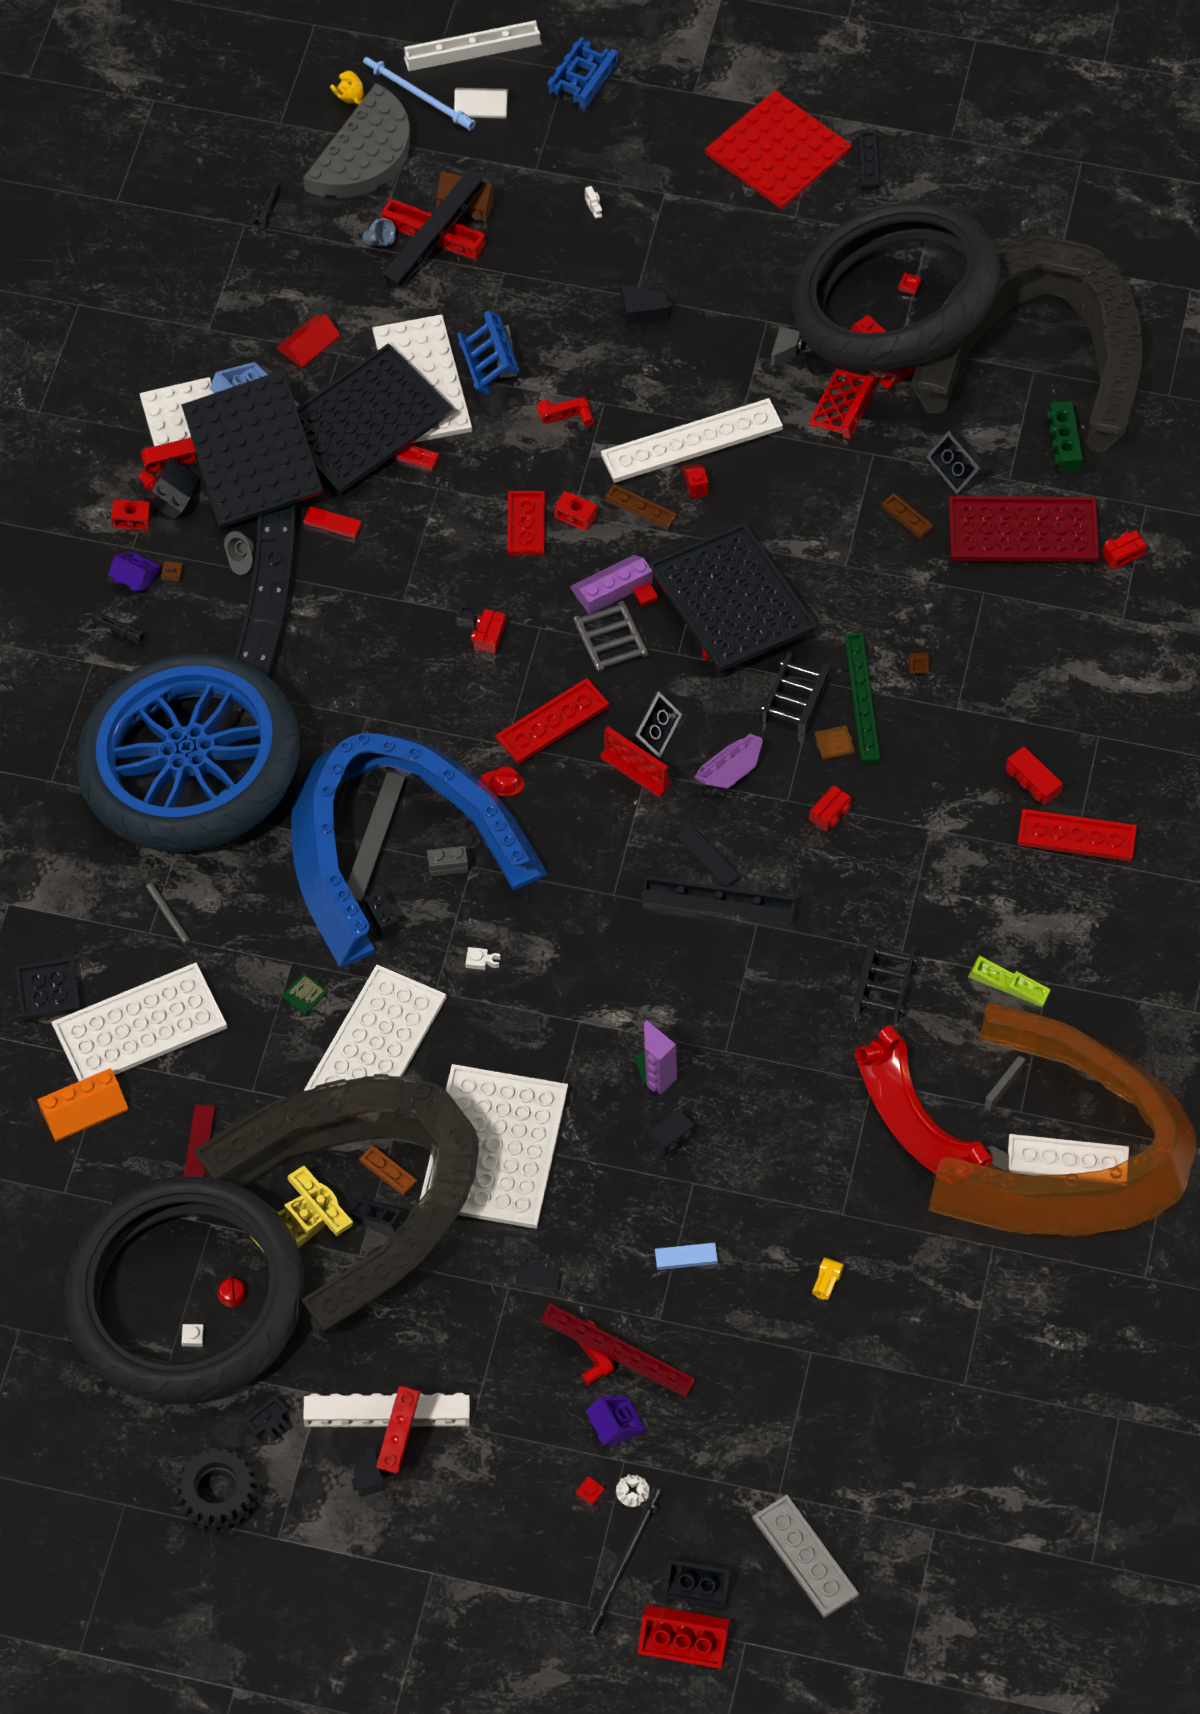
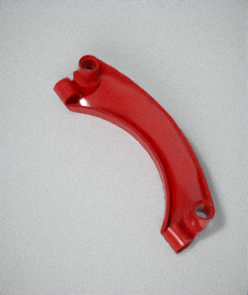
(891, 1089)

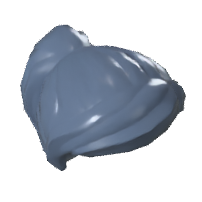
(380, 233)

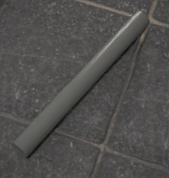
(168, 914)

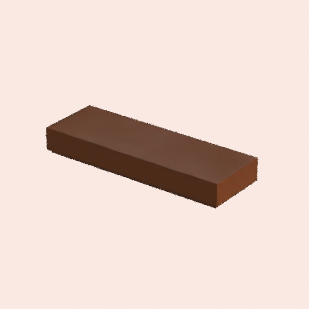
(388, 1170)

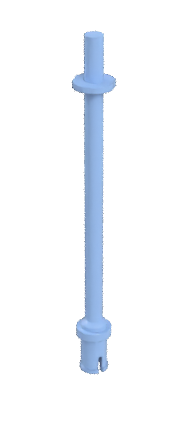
(458, 116)

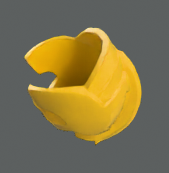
(350, 88)

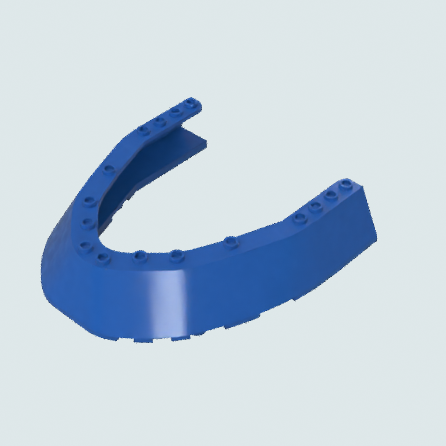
(313, 836)

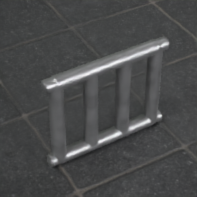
(593, 650)

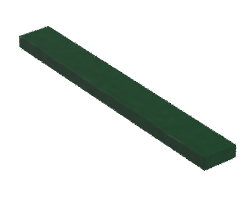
(862, 698)

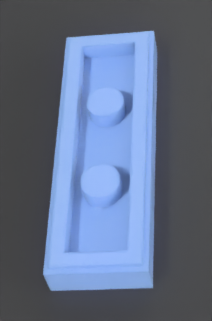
(686, 1256)

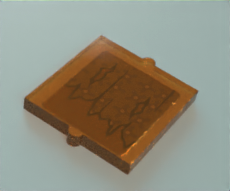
(834, 742)

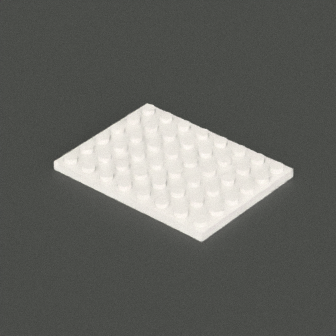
(517, 1138)

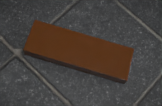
(907, 516)

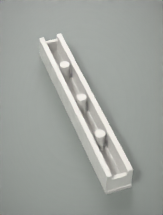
(472, 45)

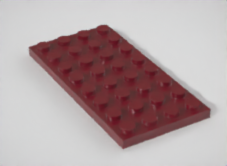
(1023, 529)

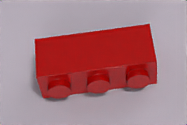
(1033, 776)

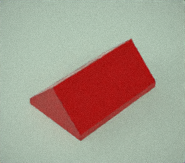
(310, 340)

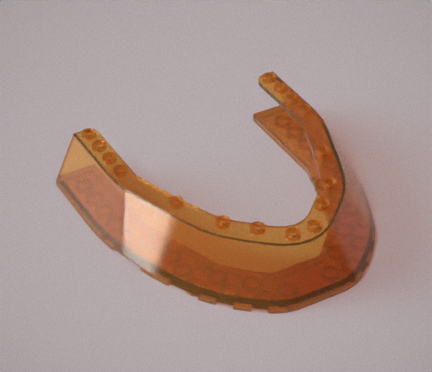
(1074, 1201)

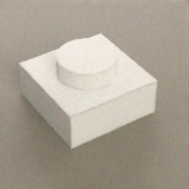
(192, 1335)

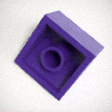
(133, 570)
(614, 1419)

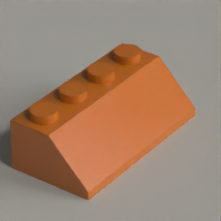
(82, 1104)

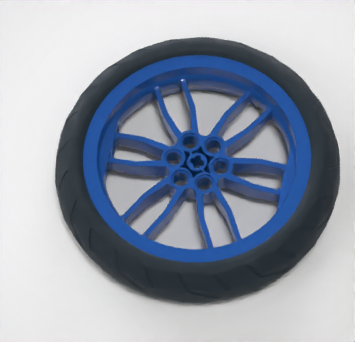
(223, 816)

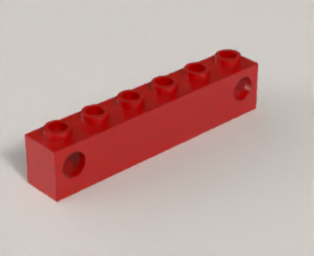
(457, 239)

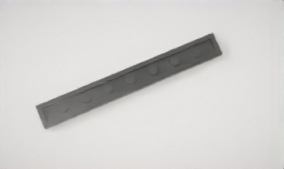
(375, 835)

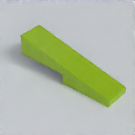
(1014, 984)

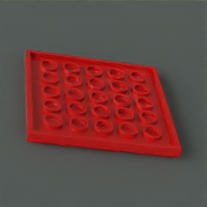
(778, 149)

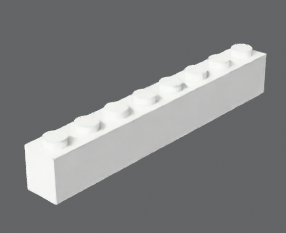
(377, 1409)

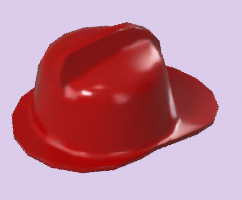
(504, 781)
(232, 1292)

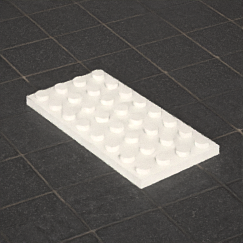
(428, 351)
(140, 1024)
(380, 1029)

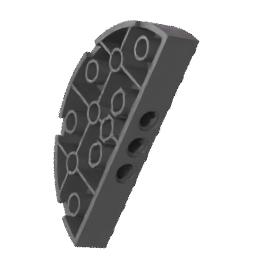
(365, 150)

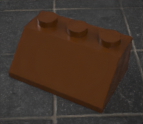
(479, 207)

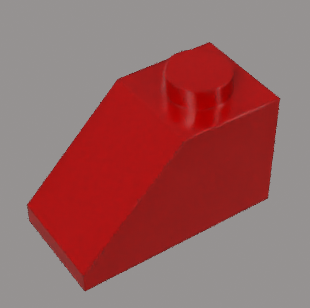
(696, 480)

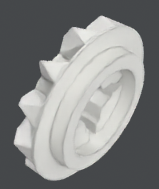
(632, 1499)

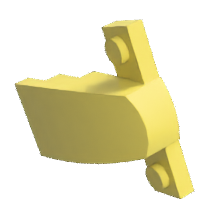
(312, 1209)

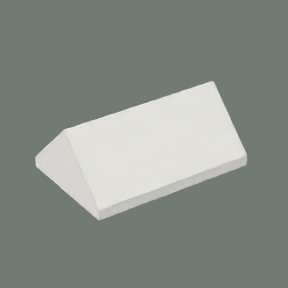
(481, 102)

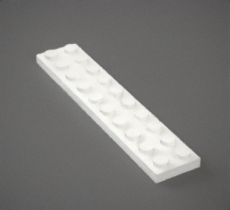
(691, 440)

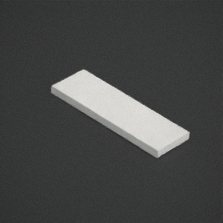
(1056, 1156)

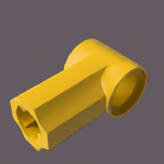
(828, 1274)

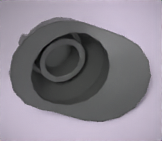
(239, 552)

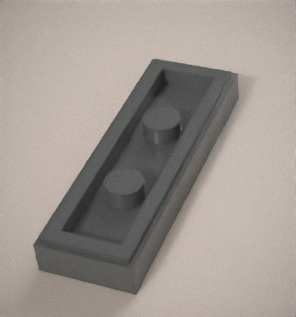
(1004, 1083)

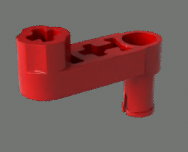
(551, 413)
(602, 1367)

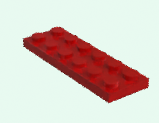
(552, 721)
(1077, 835)

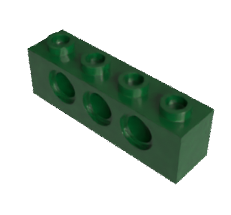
(1067, 448)

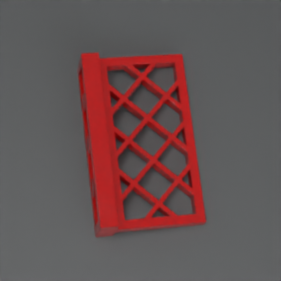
(856, 405)
(635, 763)

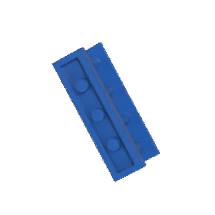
(503, 352)

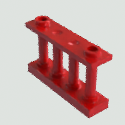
(398, 1429)

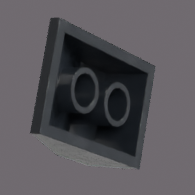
(172, 488)

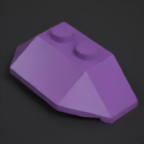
(731, 762)

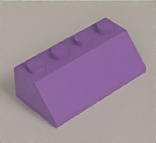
(612, 583)
(659, 1059)

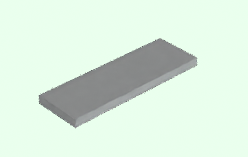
(805, 1556)

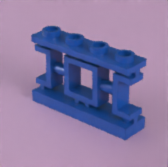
(594, 78)

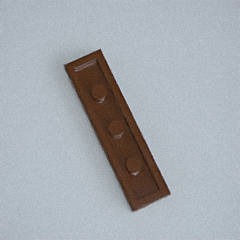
(640, 507)

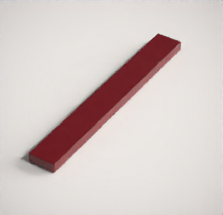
(617, 1350)

